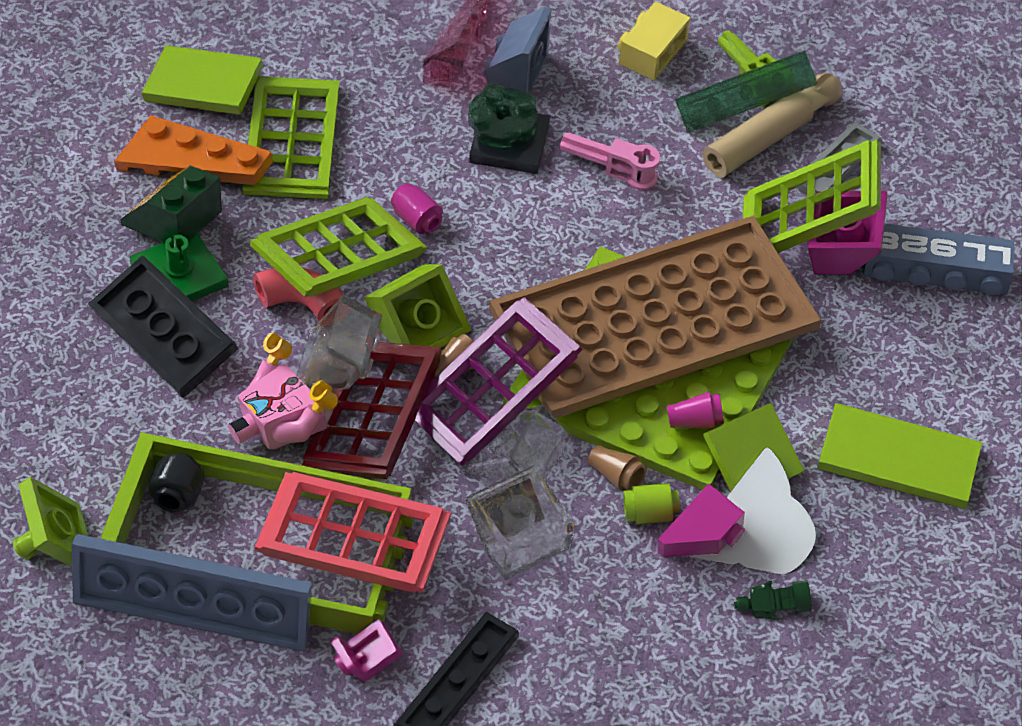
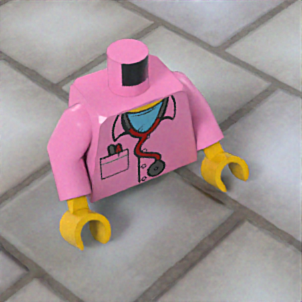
(279, 404)

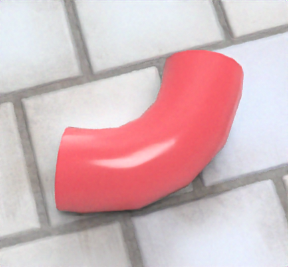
(275, 289)

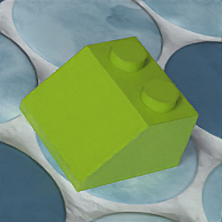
(419, 308)

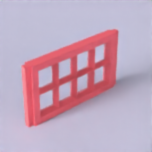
(283, 512)

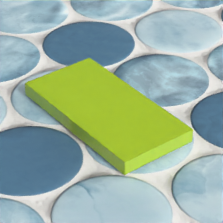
(900, 455)

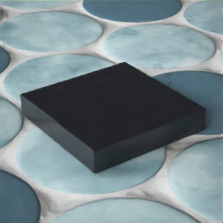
(518, 157)

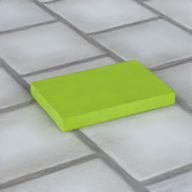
(202, 79)

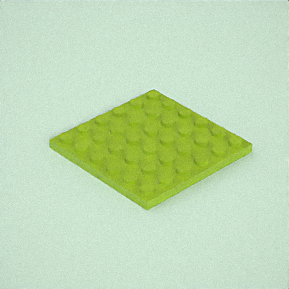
(640, 419)

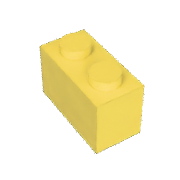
(653, 40)

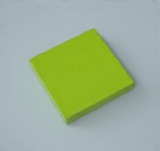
(745, 438)

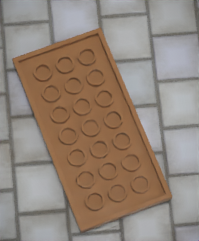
(664, 314)

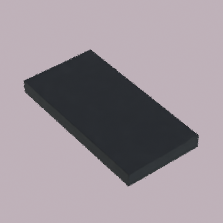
(163, 326)

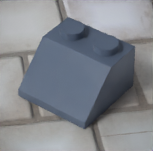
(521, 52)

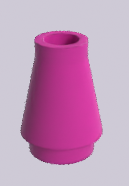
(697, 412)

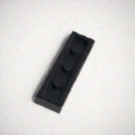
(460, 674)

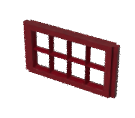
(366, 466)

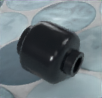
(176, 482)

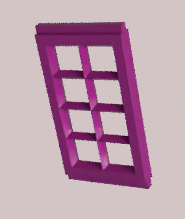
(543, 330)

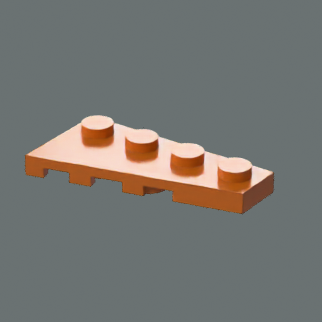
(173, 147)

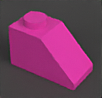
(703, 526)

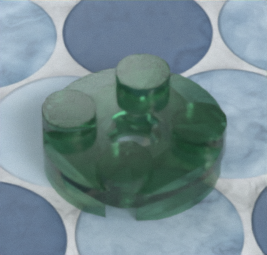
(507, 101)

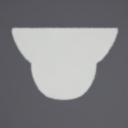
(775, 524)

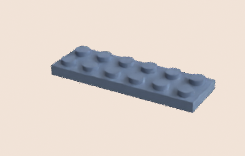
(191, 592)

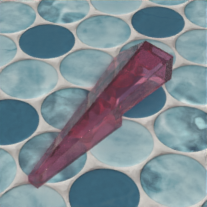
(454, 43)

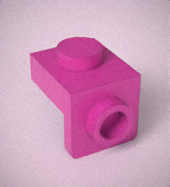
(367, 651)

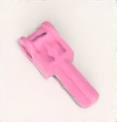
(621, 160)

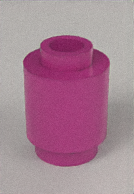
(417, 208)

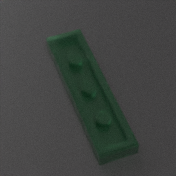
(746, 91)

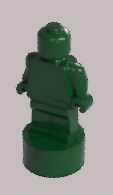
(766, 600)

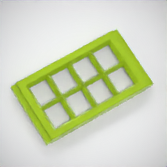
(295, 87)
(870, 182)
(268, 246)

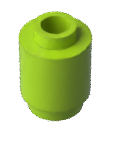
(651, 504)

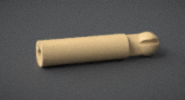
(770, 126)

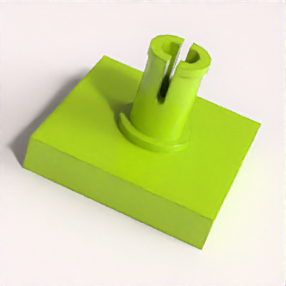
(52, 522)

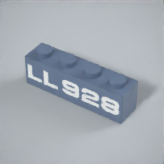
(944, 260)

